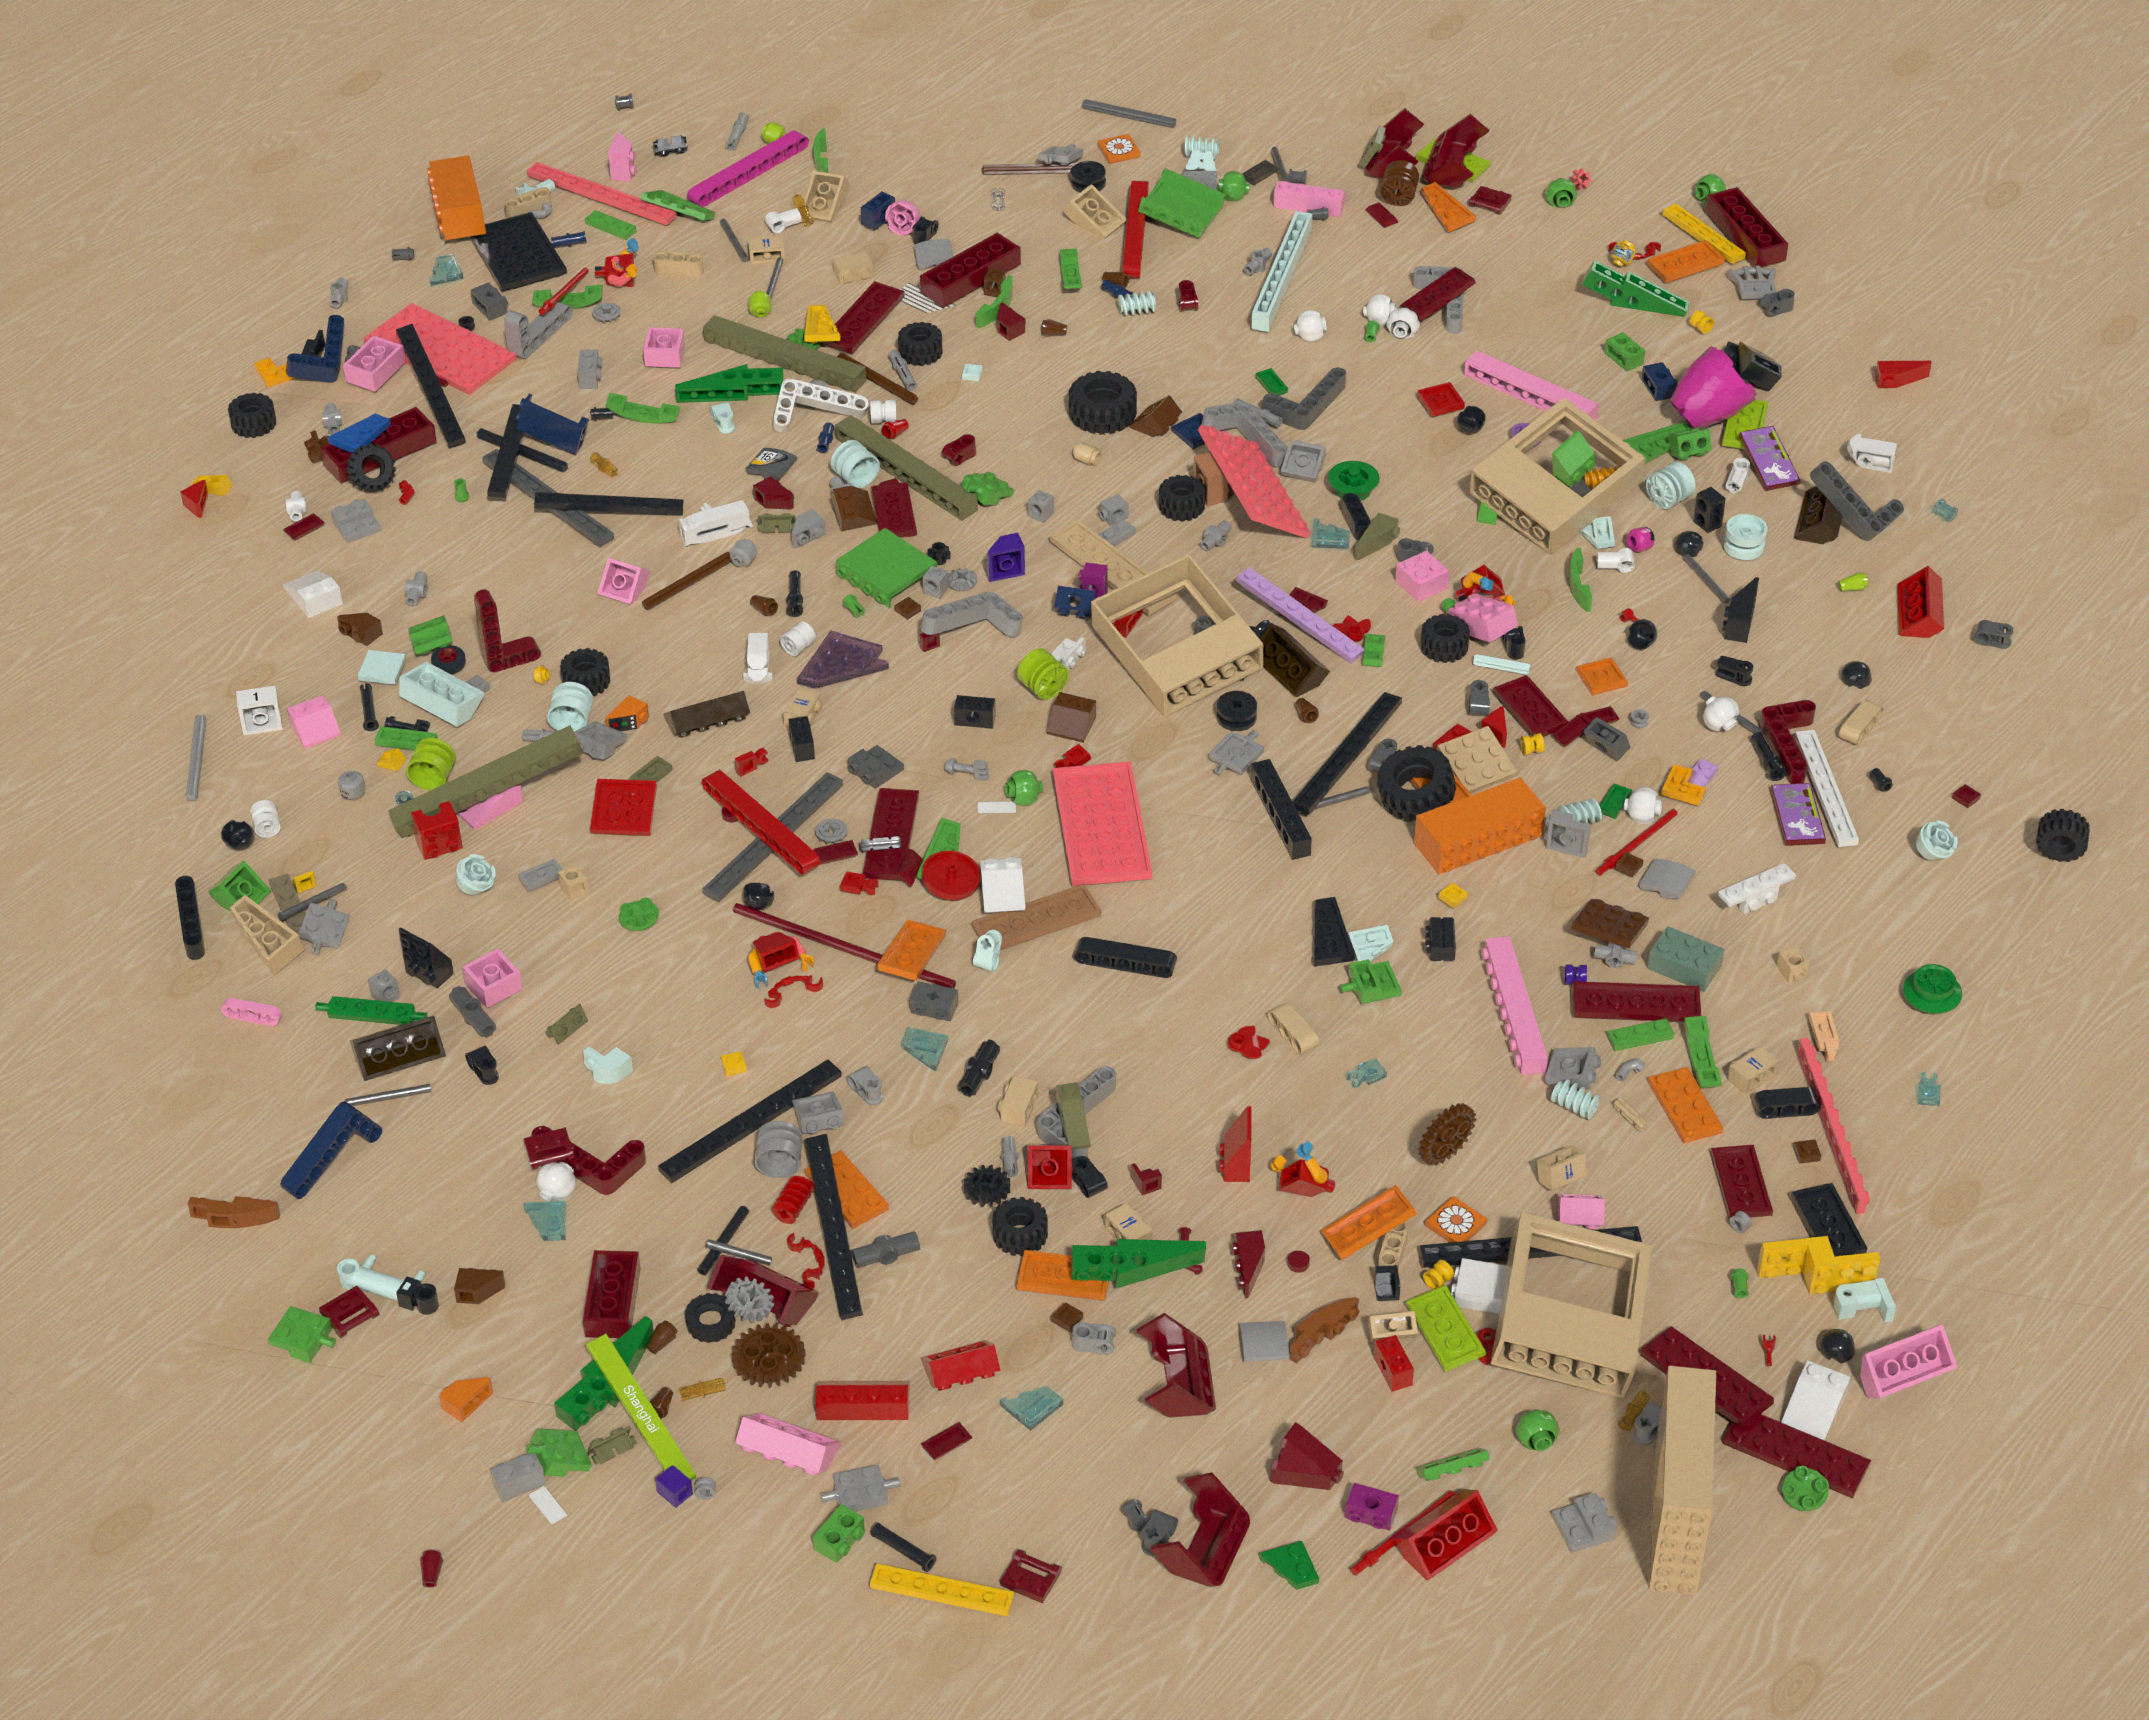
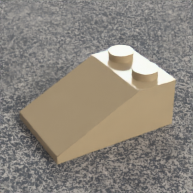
(825, 195)
(1094, 212)

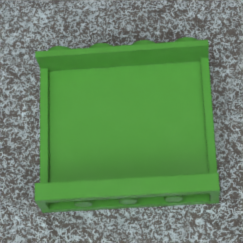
(1183, 203)
(883, 566)

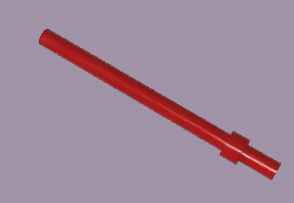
(549, 304)
(1611, 861)
(1371, 1557)

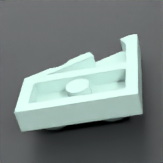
(1600, 533)
(1370, 942)

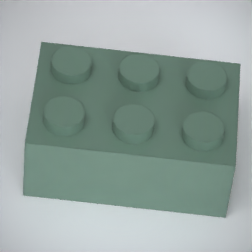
(1685, 958)

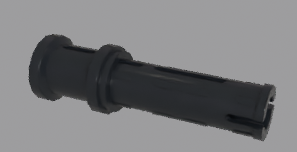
(794, 597)
(1770, 761)

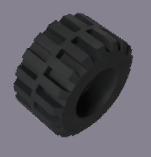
(920, 343)
(252, 415)
(384, 461)
(1181, 497)
(1445, 638)
(586, 668)
(2063, 835)
(1017, 1213)

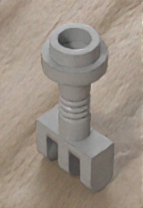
(979, 768)

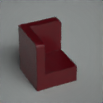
(1146, 1180)

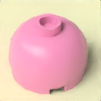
(902, 217)

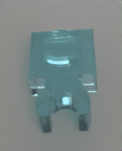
(1369, 1072)
(1928, 1091)

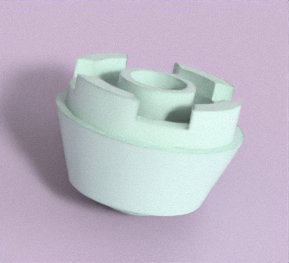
(1936, 841)
(474, 875)

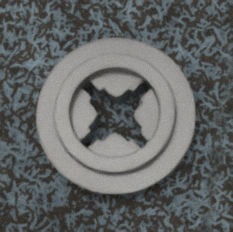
(611, 308)
(962, 584)
(837, 826)

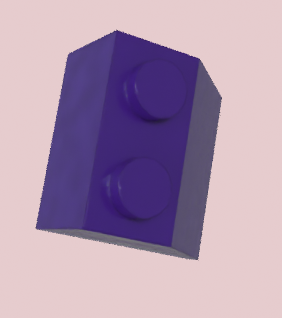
(1006, 558)

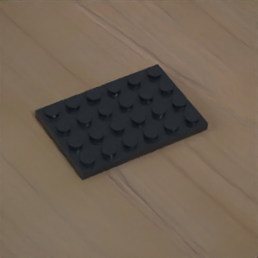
(518, 252)

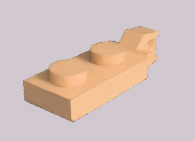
(1825, 1033)

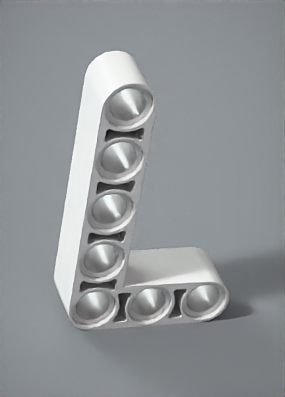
(814, 400)

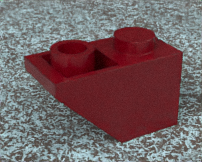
(1010, 322)
(773, 495)

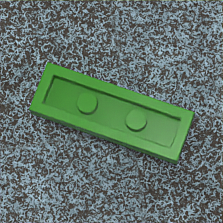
(610, 225)
(401, 737)
(1640, 1034)
(1453, 1464)

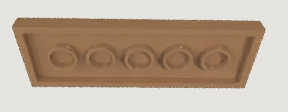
(1041, 916)

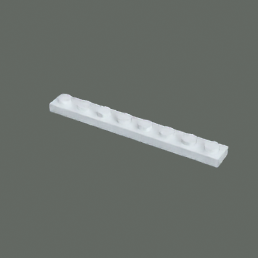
(1826, 788)

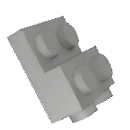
(1303, 460)
(355, 520)
(599, 740)
(1567, 834)
(1573, 1064)
(818, 1112)
(1585, 1523)

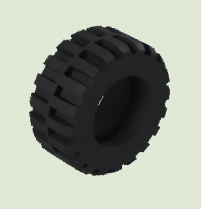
(1102, 402)
(1412, 764)

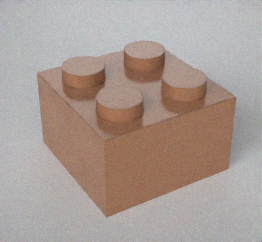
(1211, 475)

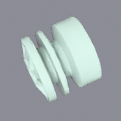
(855, 464)
(1670, 485)
(570, 706)

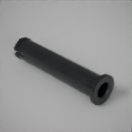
(370, 722)
(904, 1547)

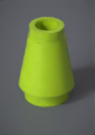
(1854, 582)

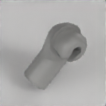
(539, 214)
(1628, 1066)

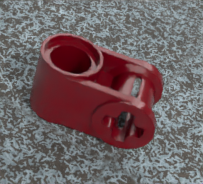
(1187, 296)
(961, 449)

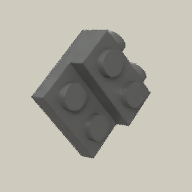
(874, 766)

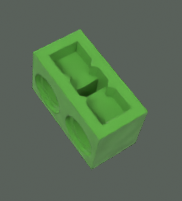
(1624, 351)
(1690, 439)
(836, 1530)

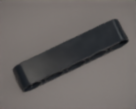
(189, 917)
(1125, 957)

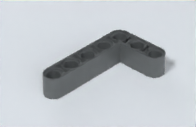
(1303, 414)
(1850, 503)

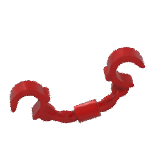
(1650, 249)
(773, 993)
(816, 1273)

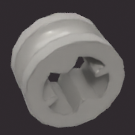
(1639, 718)
(1740, 1222)
(705, 1488)

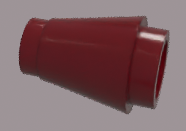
(431, 1565)

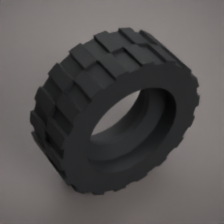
(712, 1332)

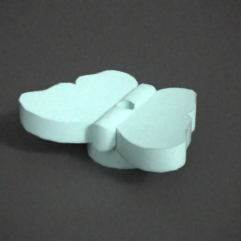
(1195, 158)

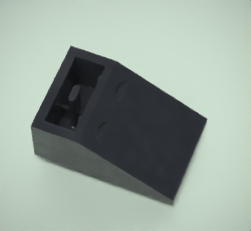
(1758, 367)
(424, 960)

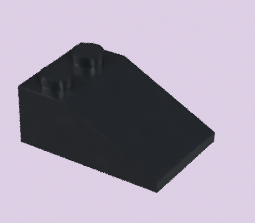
(1740, 613)

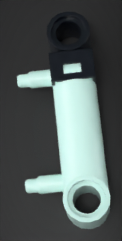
(407, 1292)

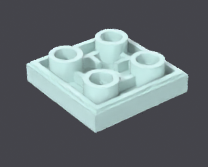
(382, 667)

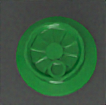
(1354, 478)
(1933, 989)

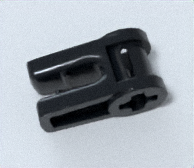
(1735, 670)

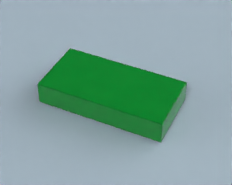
(1271, 382)
(1614, 800)

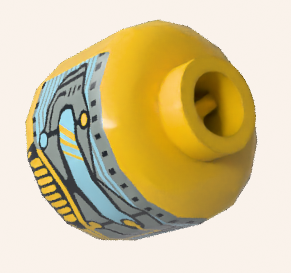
(1623, 253)

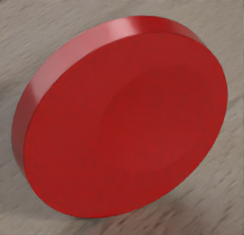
(951, 875)

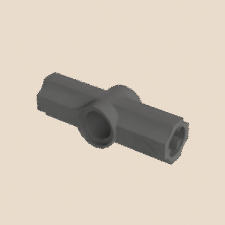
(472, 1011)
(885, 1249)

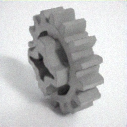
(749, 1299)

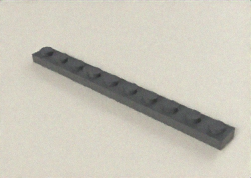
(575, 518)
(757, 850)

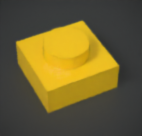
(1453, 895)
(733, 1063)

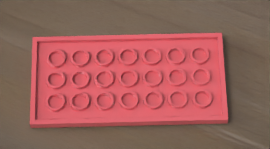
(453, 351)
(1254, 481)
(1102, 823)

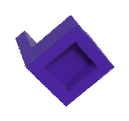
(674, 1486)

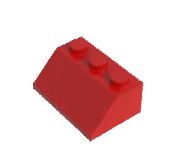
(961, 1364)

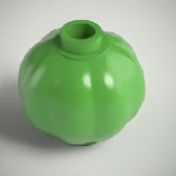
(1707, 185)
(1233, 186)
(1564, 193)
(1023, 787)
(1539, 1426)

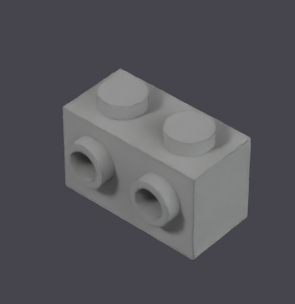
(589, 369)
(517, 1476)

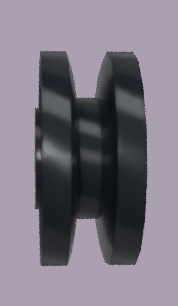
(1088, 173)
(1236, 710)

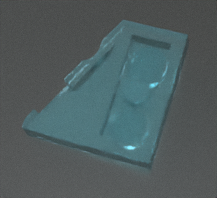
(445, 270)
(1329, 536)
(925, 1046)
(548, 1219)
(1033, 1406)

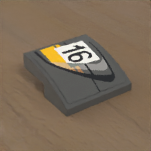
(771, 463)

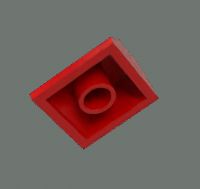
(1049, 1166)

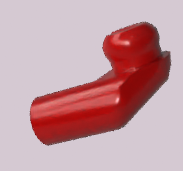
(407, 492)

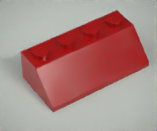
(1921, 604)
(862, 1400)
(1446, 1533)

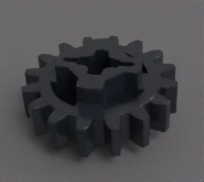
(986, 1185)

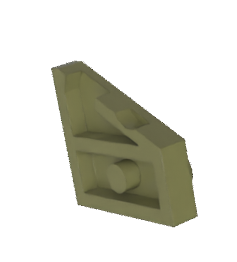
(1374, 146)

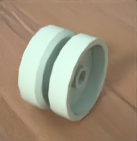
(1745, 536)

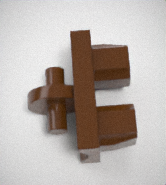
(313, 446)

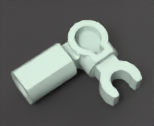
(548, 184)

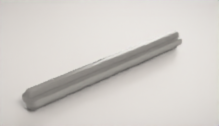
(196, 758)

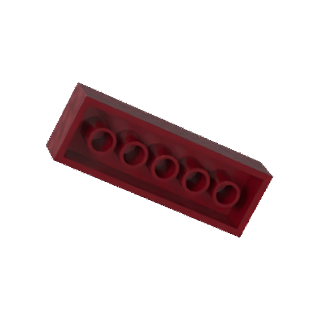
(1746, 227)
(968, 269)
(405, 435)

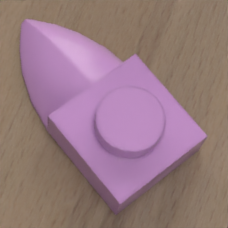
(1703, 772)

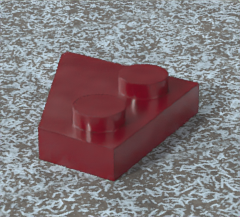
(1308, 600)

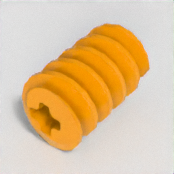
(1595, 477)

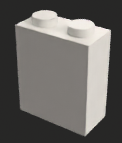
(1479, 1285)

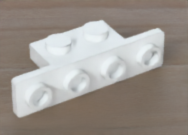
(1757, 890)

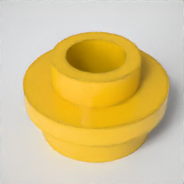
(541, 674)

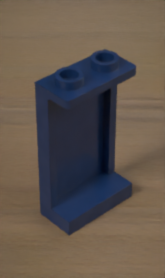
(551, 426)

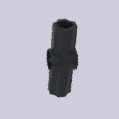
(979, 1068)

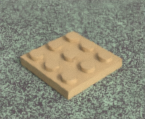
(1478, 760)

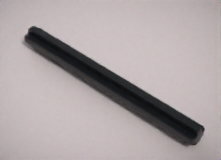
(525, 451)

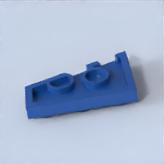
(360, 433)

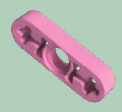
(263, 1014)

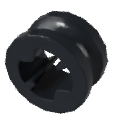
(467, 322)

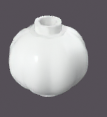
(1379, 308)
(1400, 321)
(1310, 326)
(1721, 713)
(1643, 805)
(556, 1181)

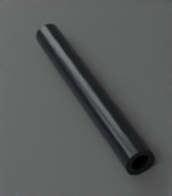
(724, 1238)

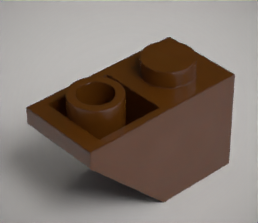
(360, 627)
(477, 1285)

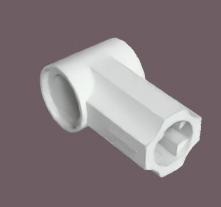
(778, 222)
(1738, 475)
(1621, 560)

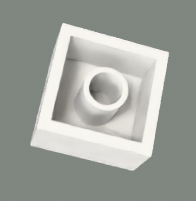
(259, 710)

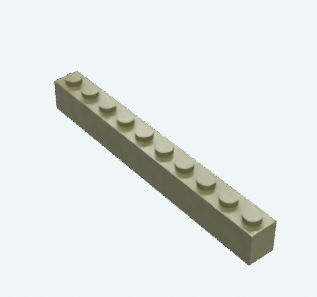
(784, 353)
(909, 469)
(491, 778)

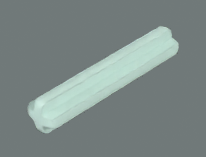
(1501, 664)

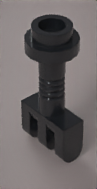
(420, 725)

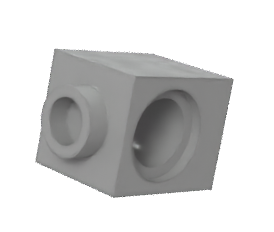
(1041, 506)
(1114, 510)
(935, 582)
(384, 987)

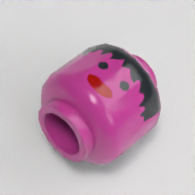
(1640, 539)

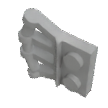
(1750, 287)

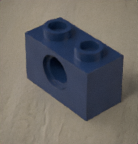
(874, 211)
(1659, 381)
(1067, 595)

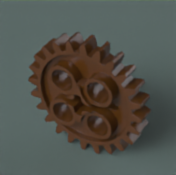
(1447, 1134)
(768, 1355)

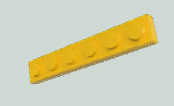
(1703, 232)
(942, 1590)

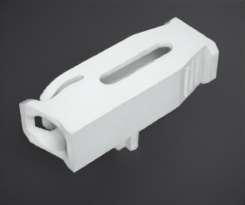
(714, 523)

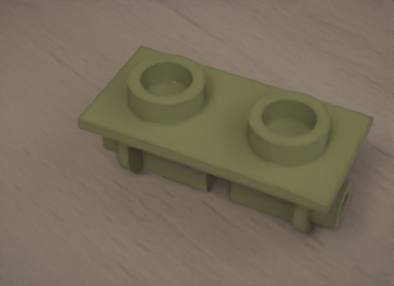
(768, 522)
(567, 1024)
(603, 1448)

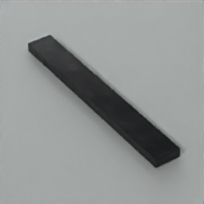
(506, 456)
(608, 503)

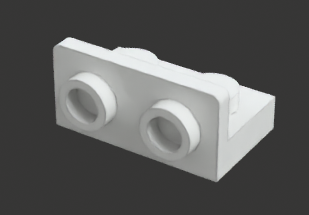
(1069, 652)

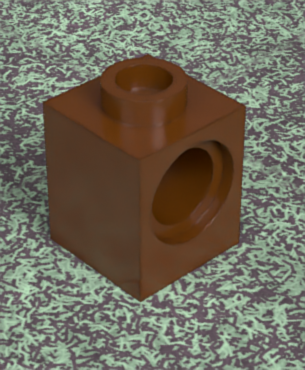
(993, 282)

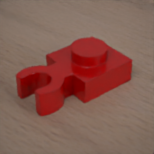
(1074, 757)
(748, 762)
(857, 882)

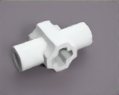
(296, 506)

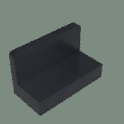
(315, 347)

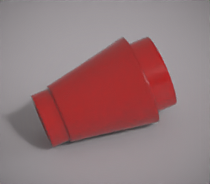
(894, 428)

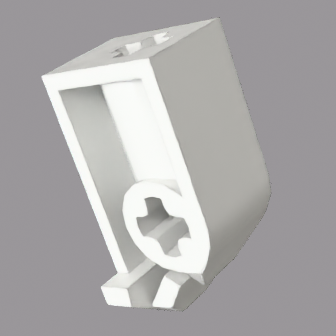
(1872, 453)
(758, 659)

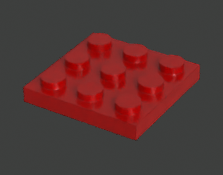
(623, 807)

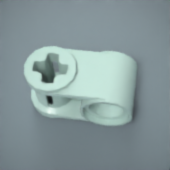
(723, 417)
(988, 950)

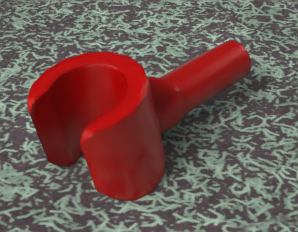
(1628, 614)
(1768, 1346)

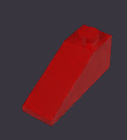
(1900, 373)

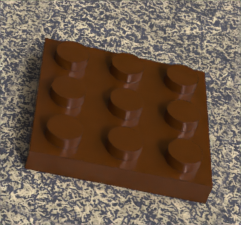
(1610, 923)

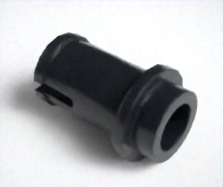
(601, 413)
(1884, 783)

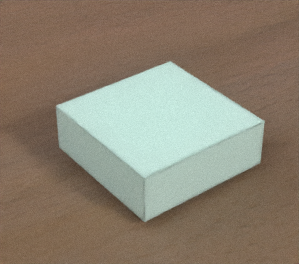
(972, 372)

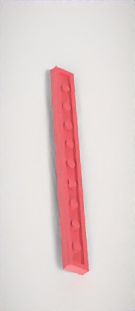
(602, 193)
(1834, 1130)

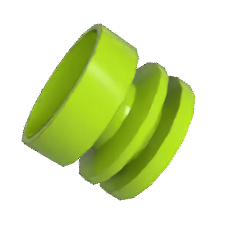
(1043, 673)
(431, 763)

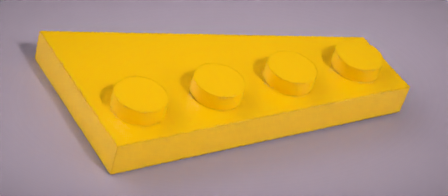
(820, 325)

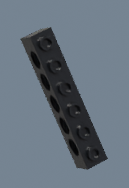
(1281, 809)

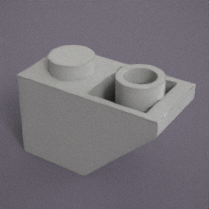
(807, 528)

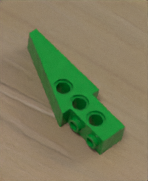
(1633, 291)
(731, 385)
(1134, 1259)
(594, 1391)

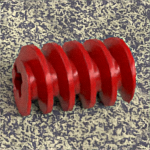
(793, 1199)

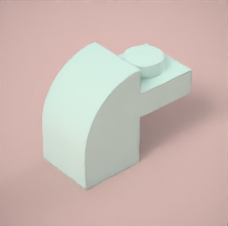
(608, 1068)

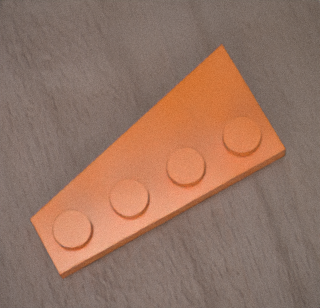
(1446, 207)

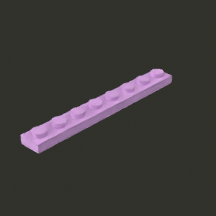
(1300, 615)

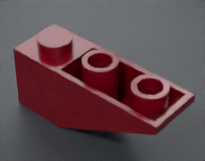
(1250, 1254)

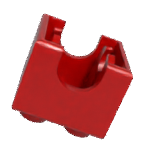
(437, 833)

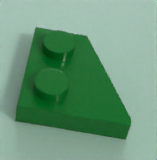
(1292, 1564)

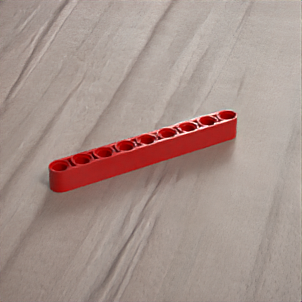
(1135, 230)
(761, 822)

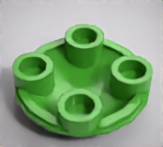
(798, 337)
(638, 914)
(1805, 1489)

